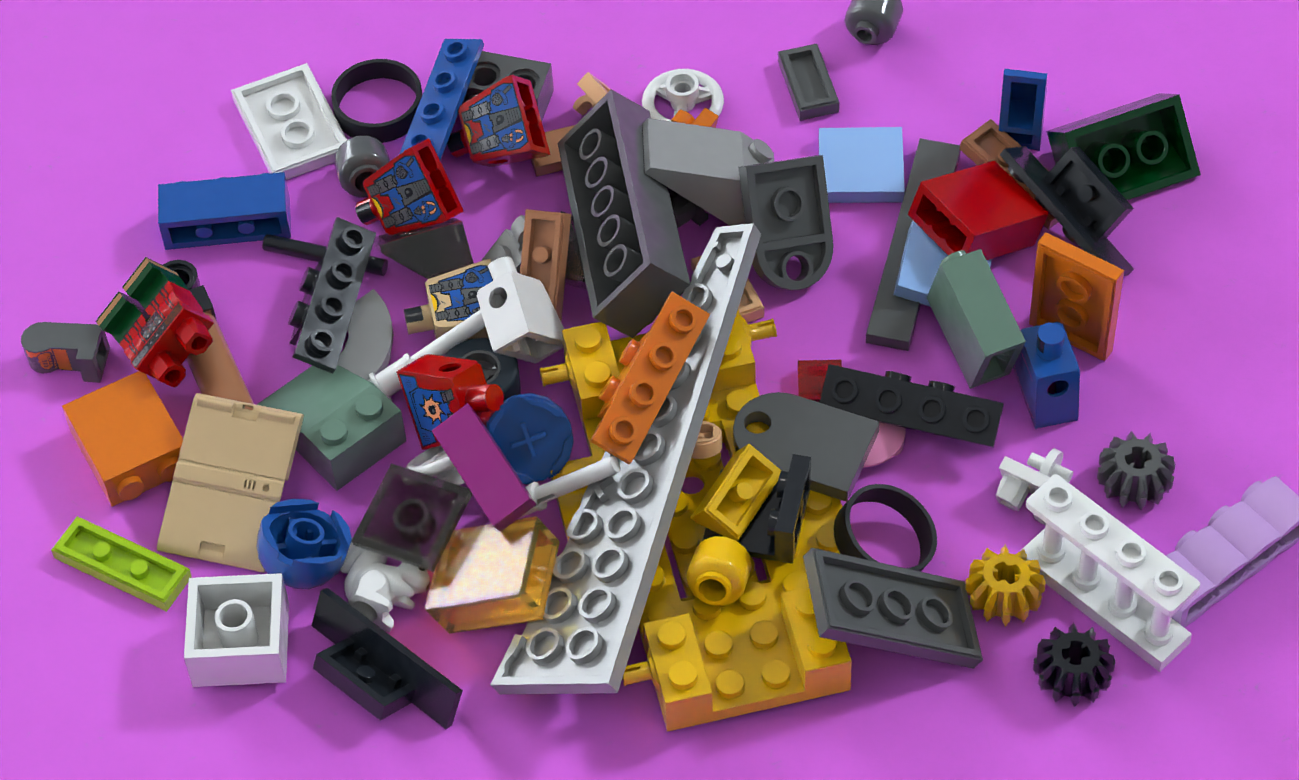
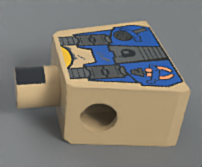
(450, 300)

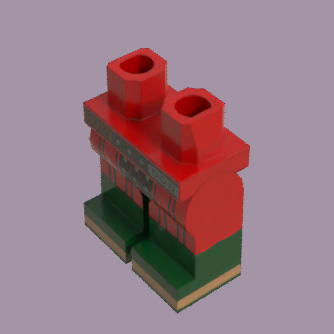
(157, 322)

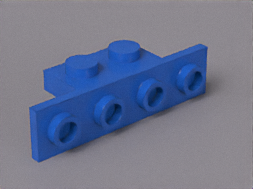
(444, 93)

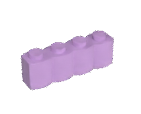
(1237, 544)

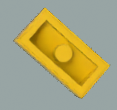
(737, 493)

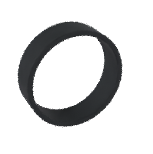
(367, 71)
(898, 500)

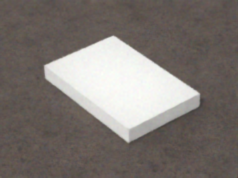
(290, 121)

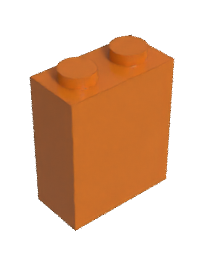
(125, 437)

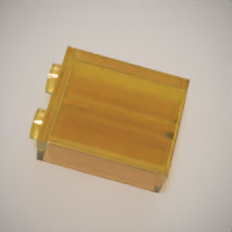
(493, 576)

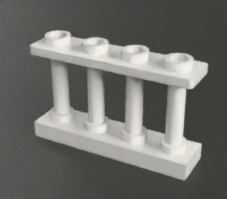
(1110, 572)

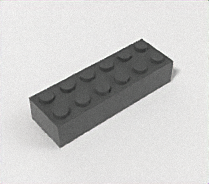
(621, 217)

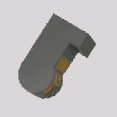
(66, 347)

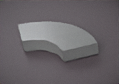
(369, 337)

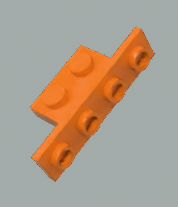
(647, 377)

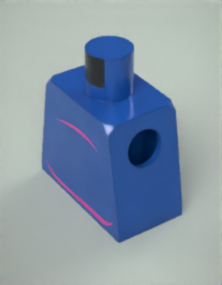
(1045, 360)

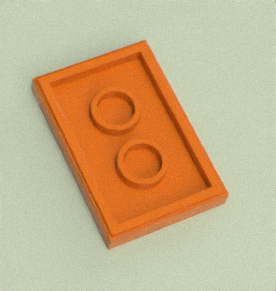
(1078, 293)

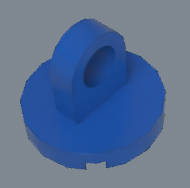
(532, 436)

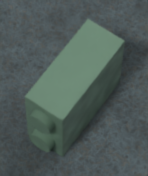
(975, 317)

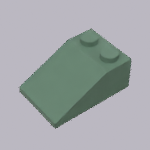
(344, 422)

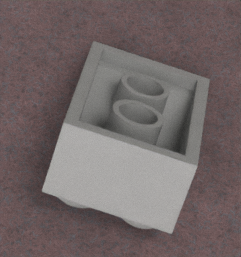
(702, 164)

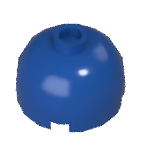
(302, 543)

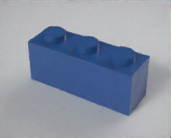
(223, 210)

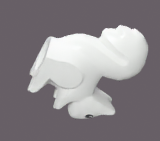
(376, 587)

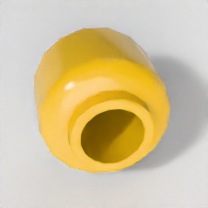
(719, 571)

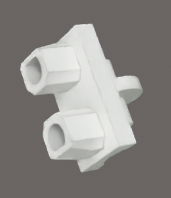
(1020, 479)

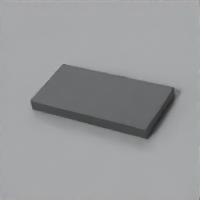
(892, 608)

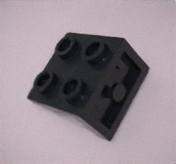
(778, 523)

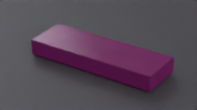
(484, 468)

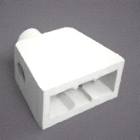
(519, 314)

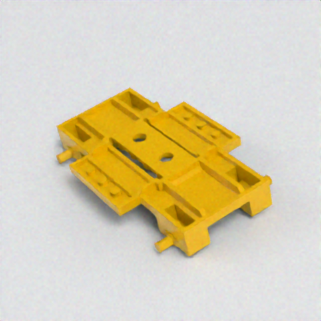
(702, 655)

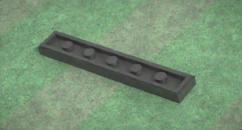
(893, 316)

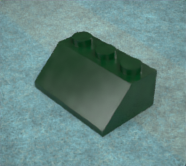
(1135, 144)

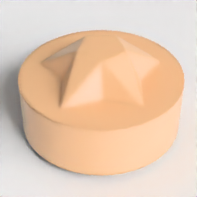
(708, 441)

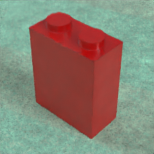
(978, 211)

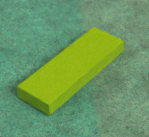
(121, 563)

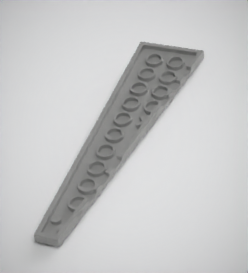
(625, 518)

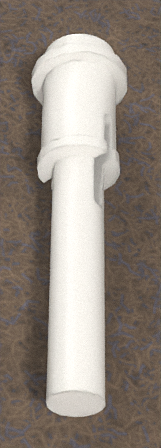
(388, 381)
(571, 482)

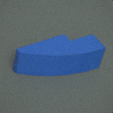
(1023, 106)

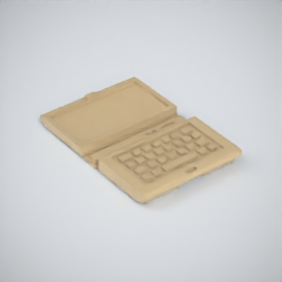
(227, 480)

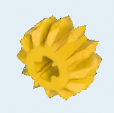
(1005, 585)

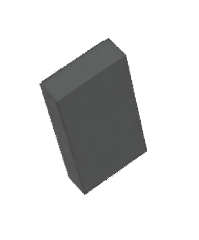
(808, 82)

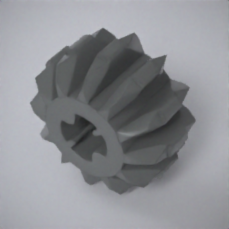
(1136, 470)

